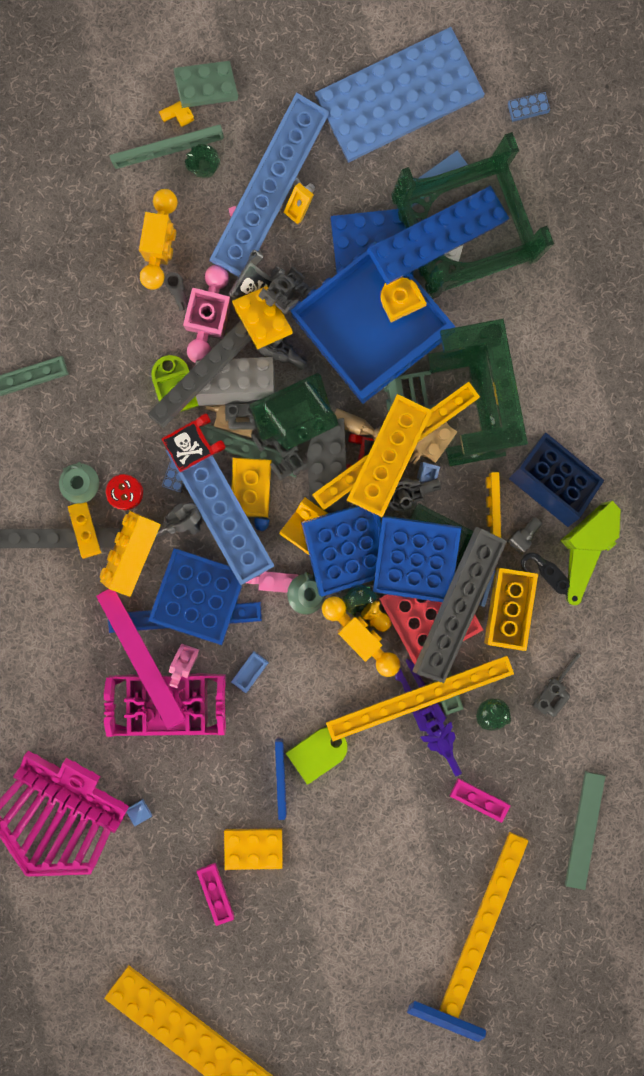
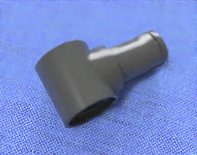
(177, 291)
(521, 539)

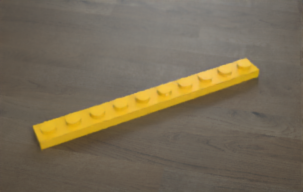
(440, 414)
(419, 698)
(483, 925)

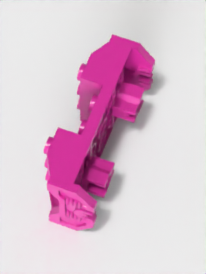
(145, 719)

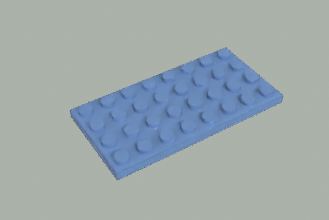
(400, 94)

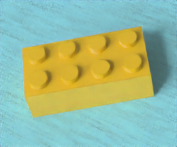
(129, 553)
(511, 609)

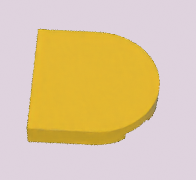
(401, 298)

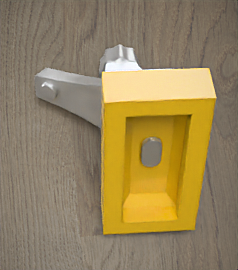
(299, 201)

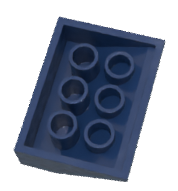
(557, 480)

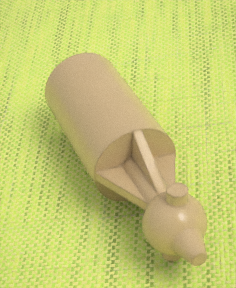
(356, 424)

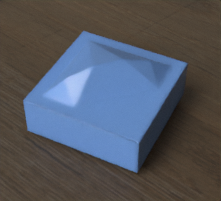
(427, 472)
(138, 812)

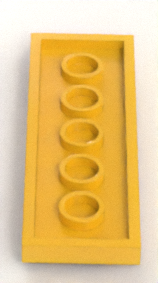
(389, 455)

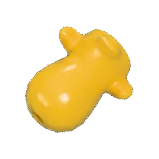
(376, 618)

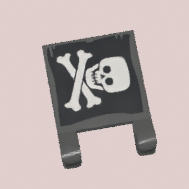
(252, 277)

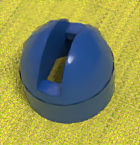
(261, 523)

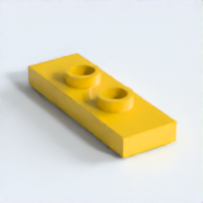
(84, 530)

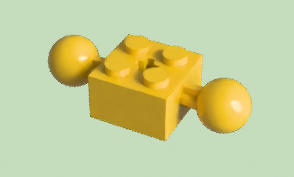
(157, 239)
(359, 637)

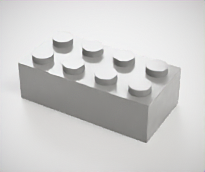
(240, 382)

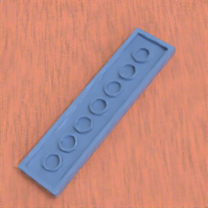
(225, 519)

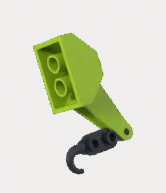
(585, 543)

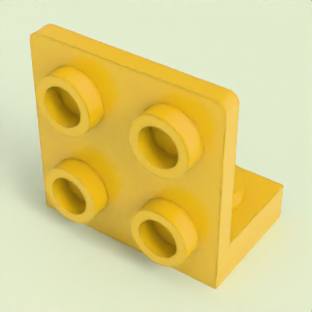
(293, 528)

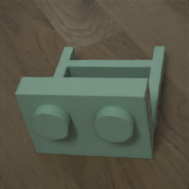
(395, 388)

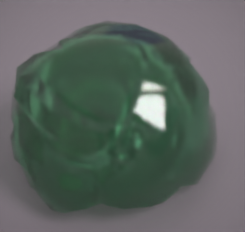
(202, 161)
(358, 598)
(493, 714)

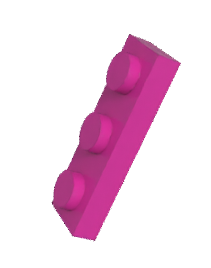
(480, 800)
(215, 894)

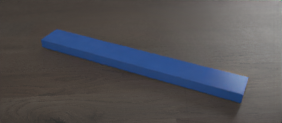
(242, 613)

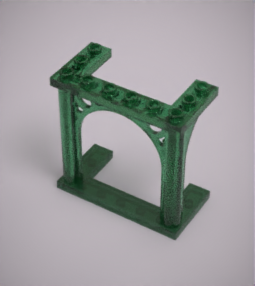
(411, 190)
(469, 348)

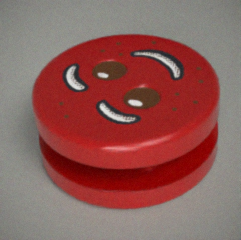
(124, 492)

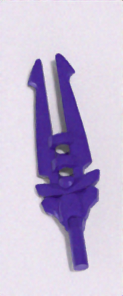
(439, 737)

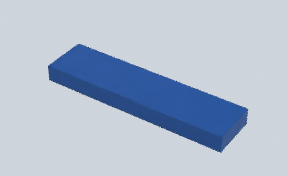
(280, 774)
(446, 1021)

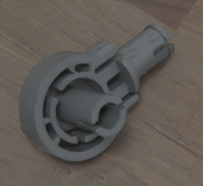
(284, 352)
(412, 491)
(181, 519)

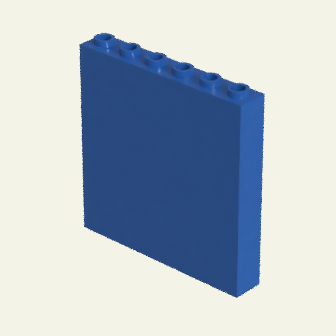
(355, 333)

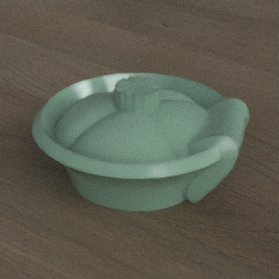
(79, 483)
(304, 594)

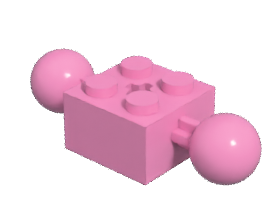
(202, 302)

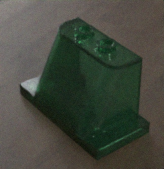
(295, 413)

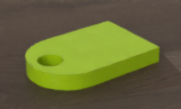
(165, 381)
(316, 755)

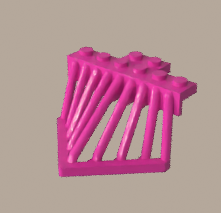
(74, 789)

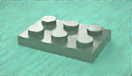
(205, 84)

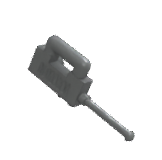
(239, 410)
(554, 688)

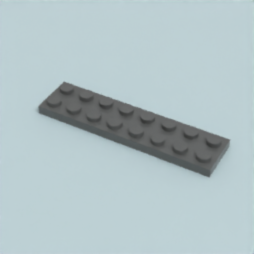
(459, 605)

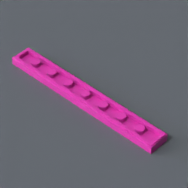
(141, 658)

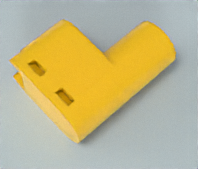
(183, 115)

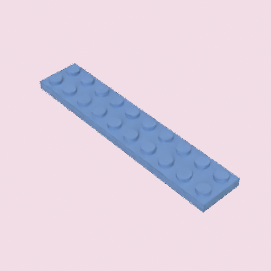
(270, 184)

